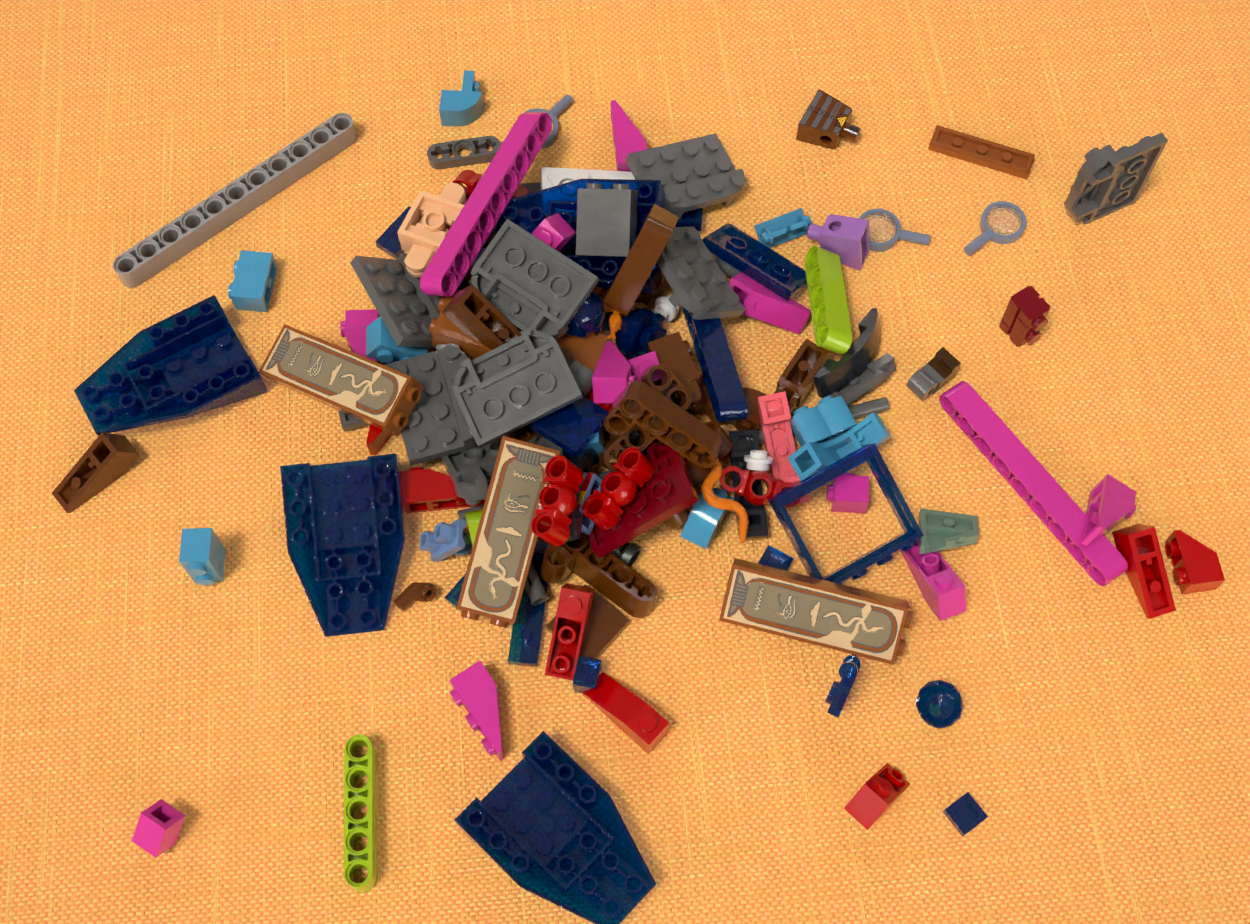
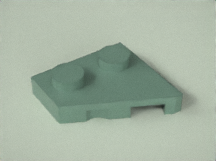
(946, 530)

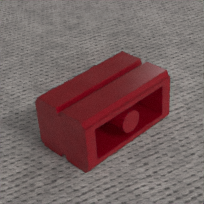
(1025, 317)

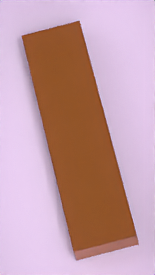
(981, 152)

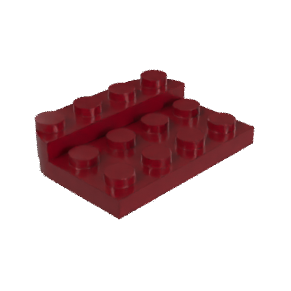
(659, 499)

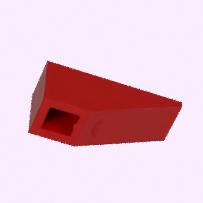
(569, 630)

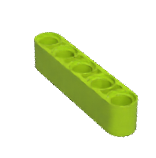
(828, 300)
(363, 827)

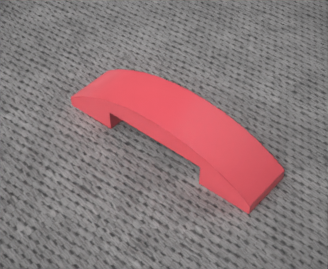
(778, 437)

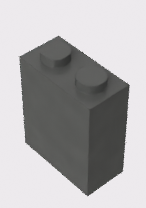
(606, 220)

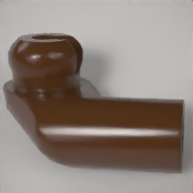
(415, 592)

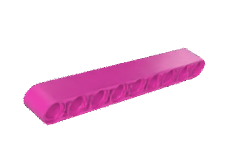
(485, 205)
(1031, 482)

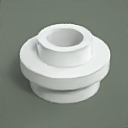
(665, 308)
(758, 460)

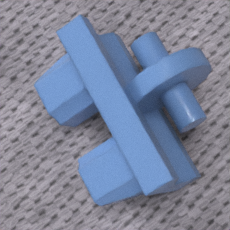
(446, 540)

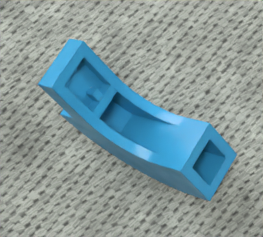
(817, 456)

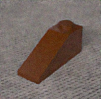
(480, 318)
(95, 470)

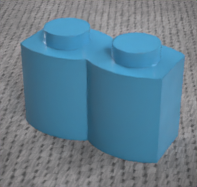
(823, 421)

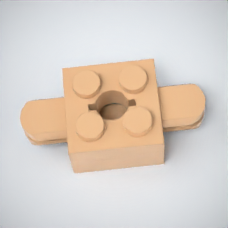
(428, 225)

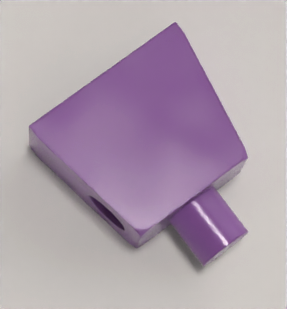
(844, 237)

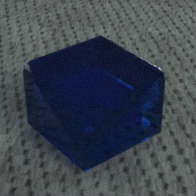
(586, 674)

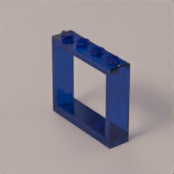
(878, 555)

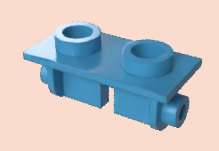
(783, 228)

